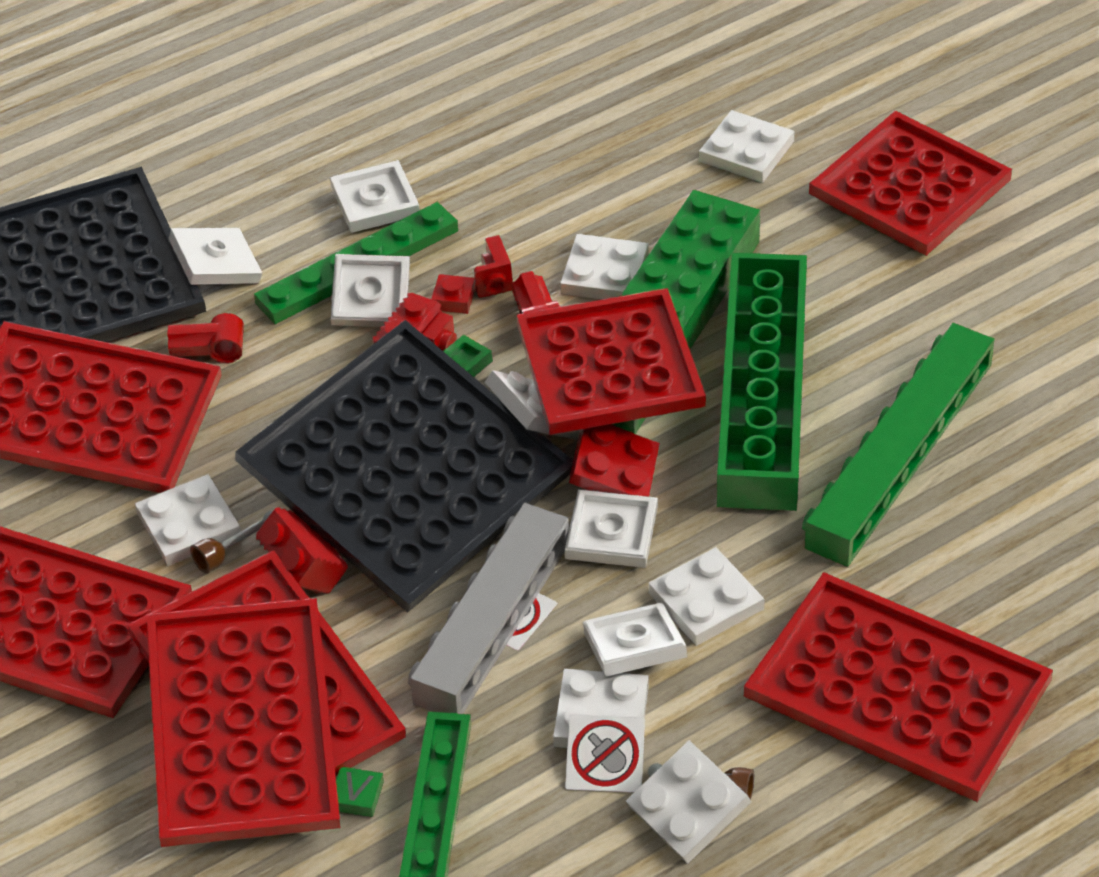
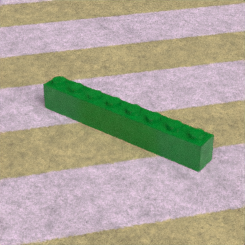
(897, 445)

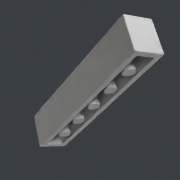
(489, 611)

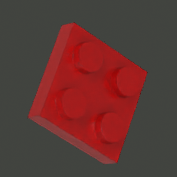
(614, 461)

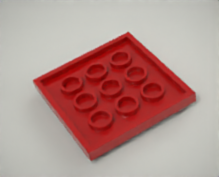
(910, 182)
(610, 361)

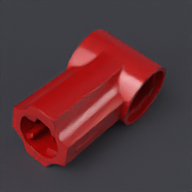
(531, 293)
(219, 339)

